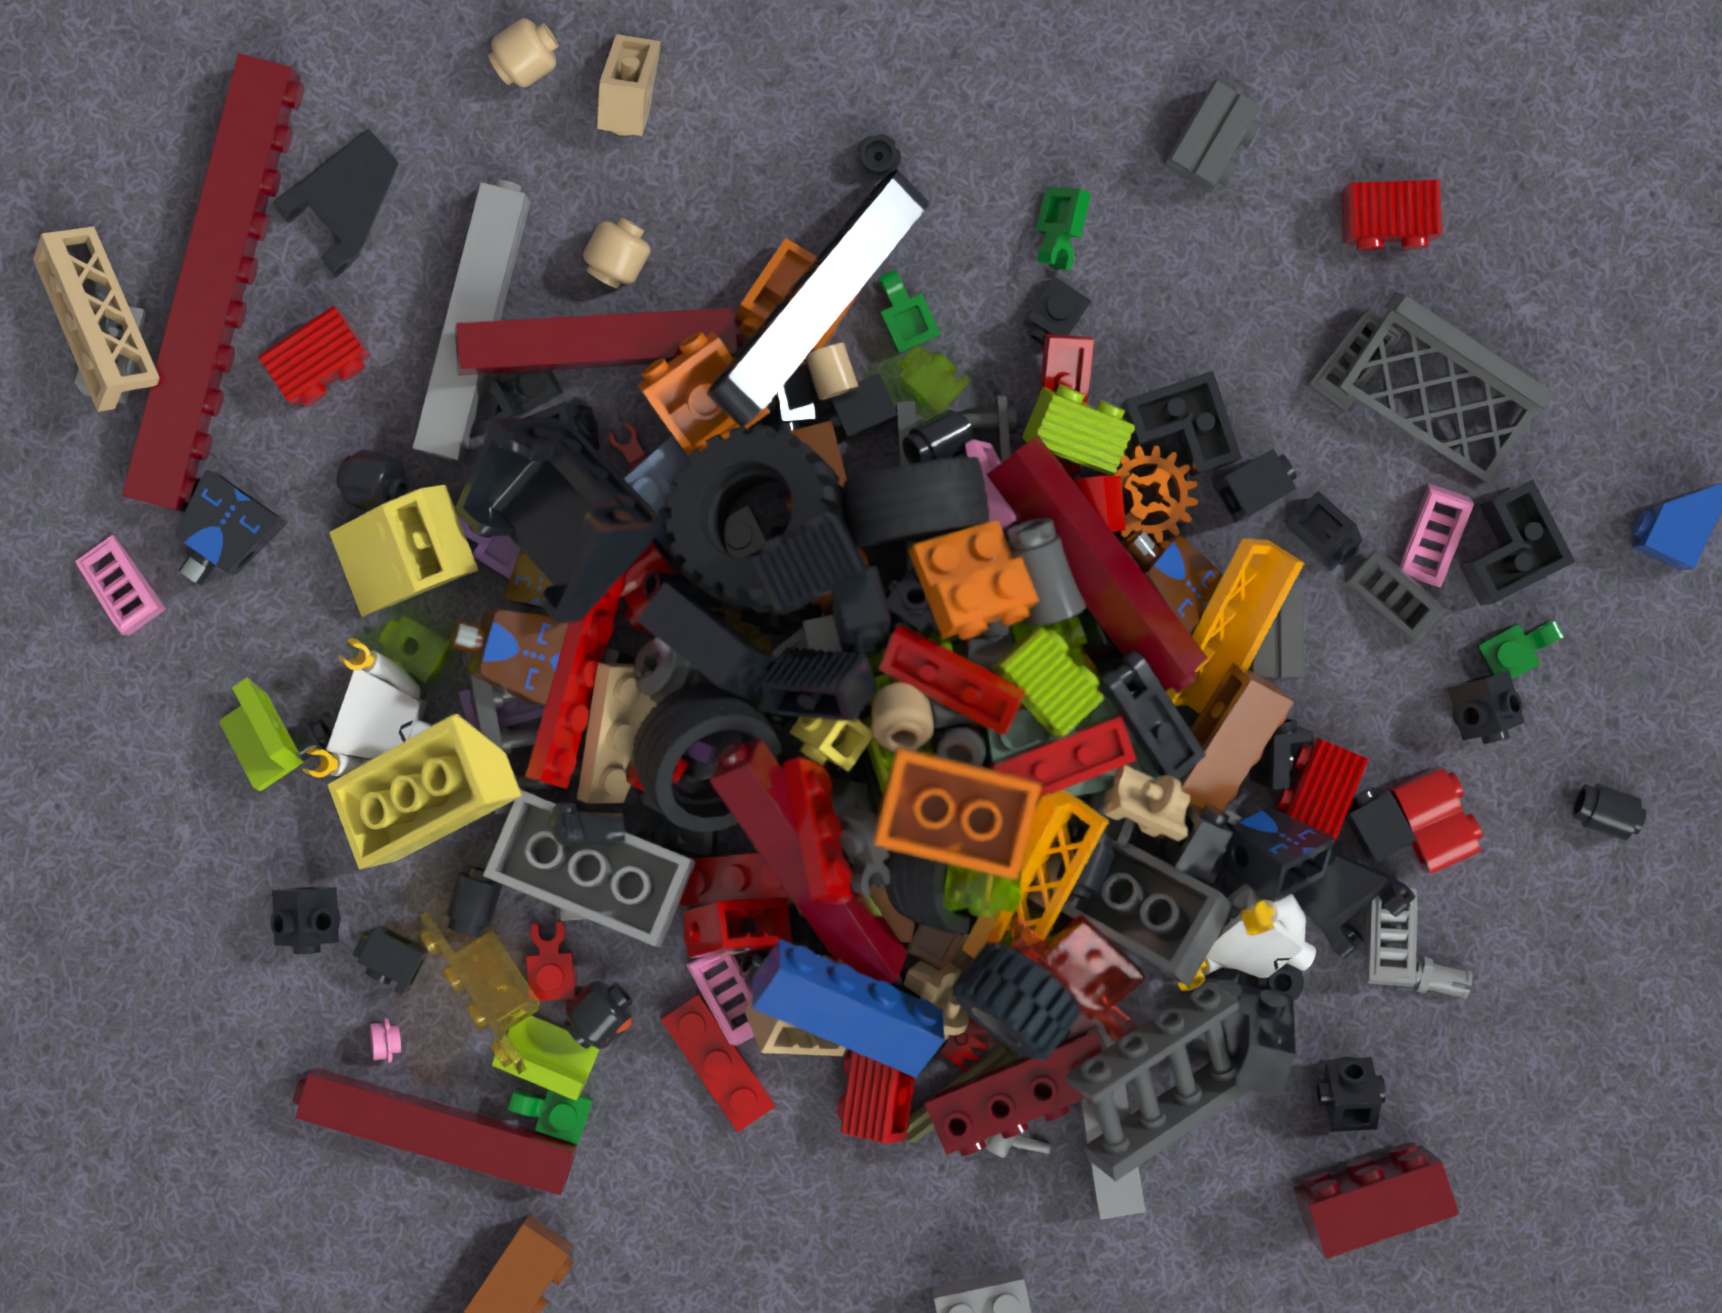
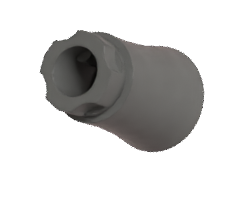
(1047, 570)

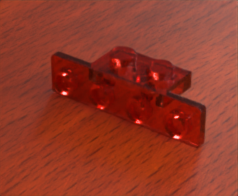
(1087, 967)

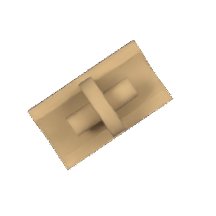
(1152, 803)
(937, 988)

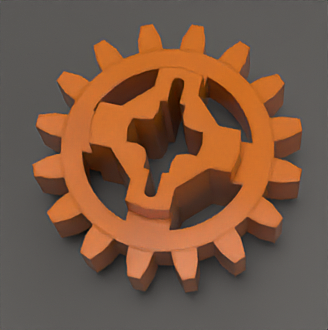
(1159, 477)

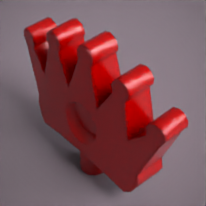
(958, 1045)

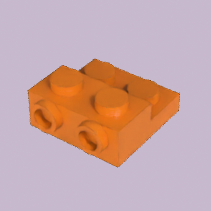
(773, 284)
(680, 392)
(973, 580)

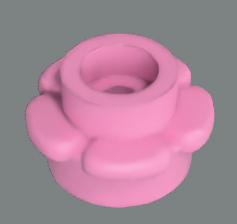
(384, 1040)

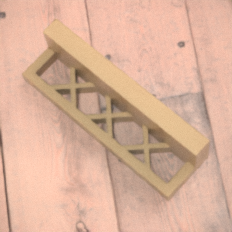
(81, 325)

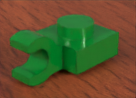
(1060, 219)
(908, 319)
(1515, 650)
(556, 1113)

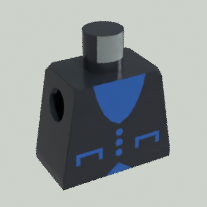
(224, 528)
(1276, 853)

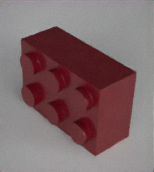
(1375, 1199)

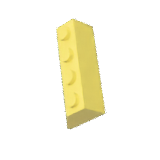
(422, 791)

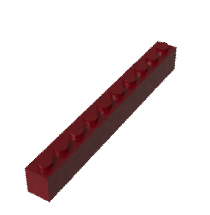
(214, 282)

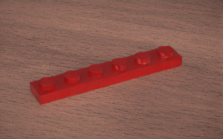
(572, 691)

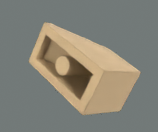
(628, 85)

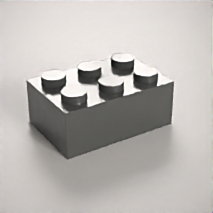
(1155, 912)

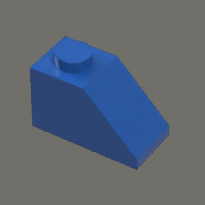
(1679, 527)

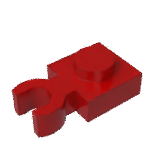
(551, 971)

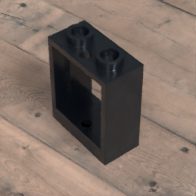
(707, 642)

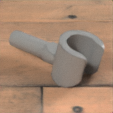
(1001, 1146)

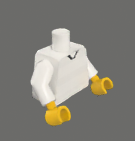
(375, 716)
(1258, 938)

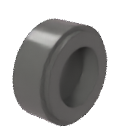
(962, 746)

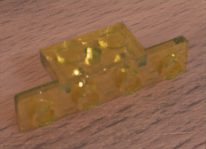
(491, 982)

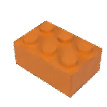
(956, 812)

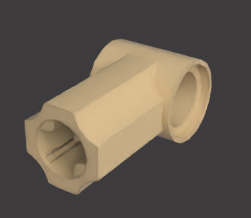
(831, 371)

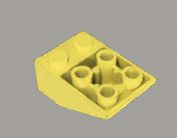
(403, 549)

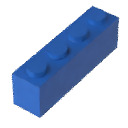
(847, 1008)

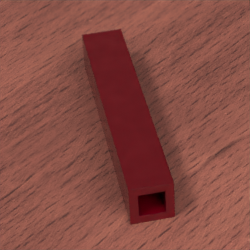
(586, 340)
(1101, 567)
(760, 801)
(434, 1130)

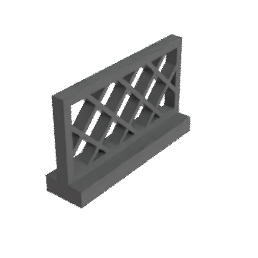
(1467, 354)

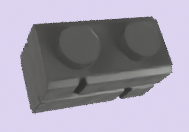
(1212, 137)
(1283, 646)

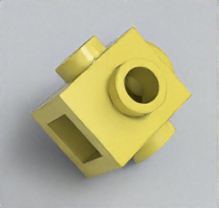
(832, 740)

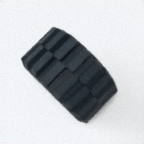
(1016, 1000)

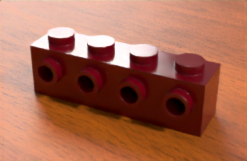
(1010, 1096)

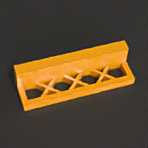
(1239, 615)
(1046, 828)

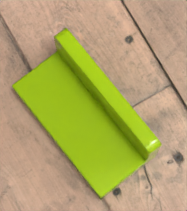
(259, 737)
(550, 1057)

